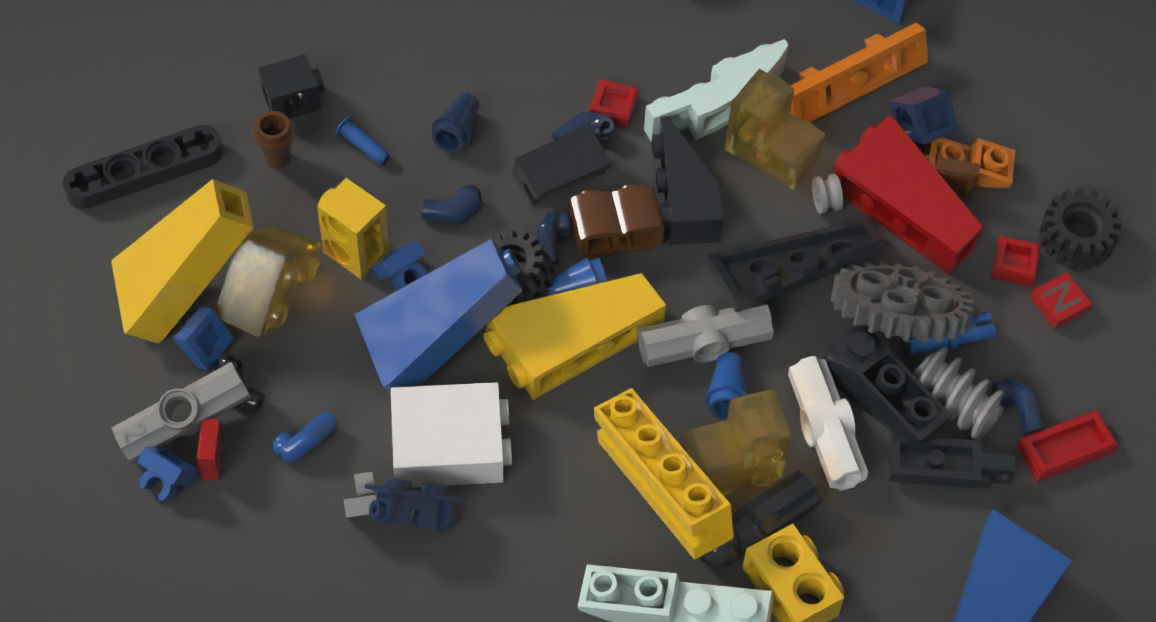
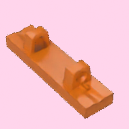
(859, 73)

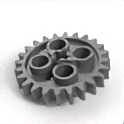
(902, 301)

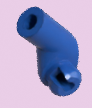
(314, 433)

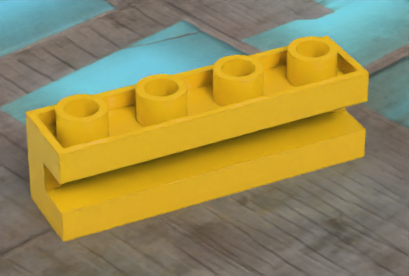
(664, 474)

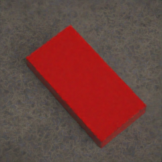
(1067, 446)

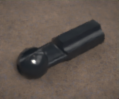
(765, 516)

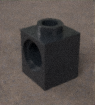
(291, 87)

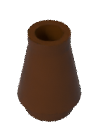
(274, 137)

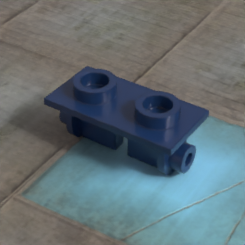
(397, 500)

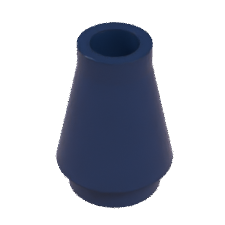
(455, 125)

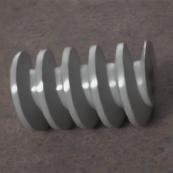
(960, 394)

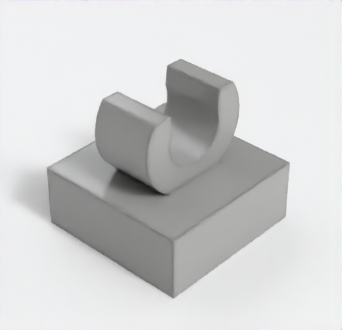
(360, 505)

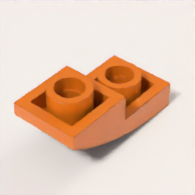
(994, 159)

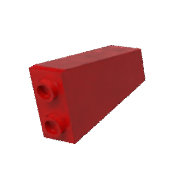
(907, 195)

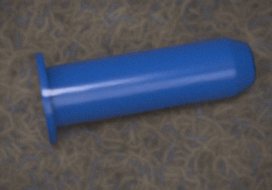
(362, 141)

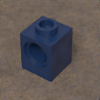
(925, 114)

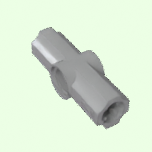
(704, 334)
(208, 399)

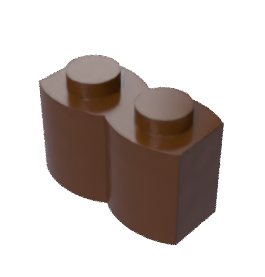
(616, 221)

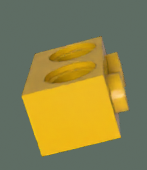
(353, 227)
(787, 583)

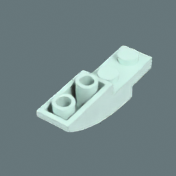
(708, 105)
(661, 597)

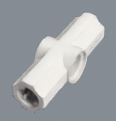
(827, 423)

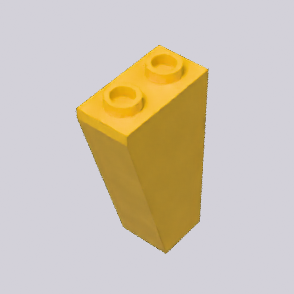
(178, 258)
(571, 331)

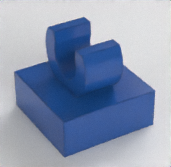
(399, 262)
(203, 338)
(169, 468)

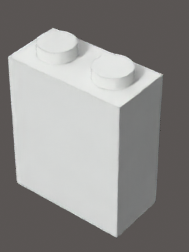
(449, 434)

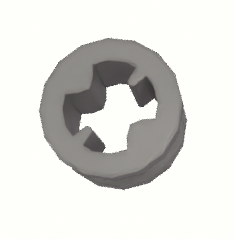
(827, 193)

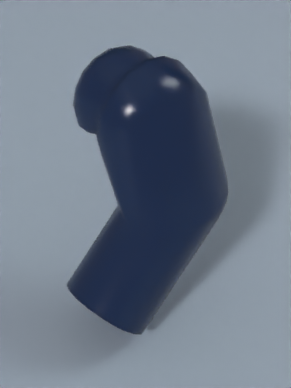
(601, 125)
(456, 208)
(549, 228)

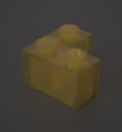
(768, 135)
(261, 278)
(745, 447)

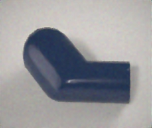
(1024, 400)

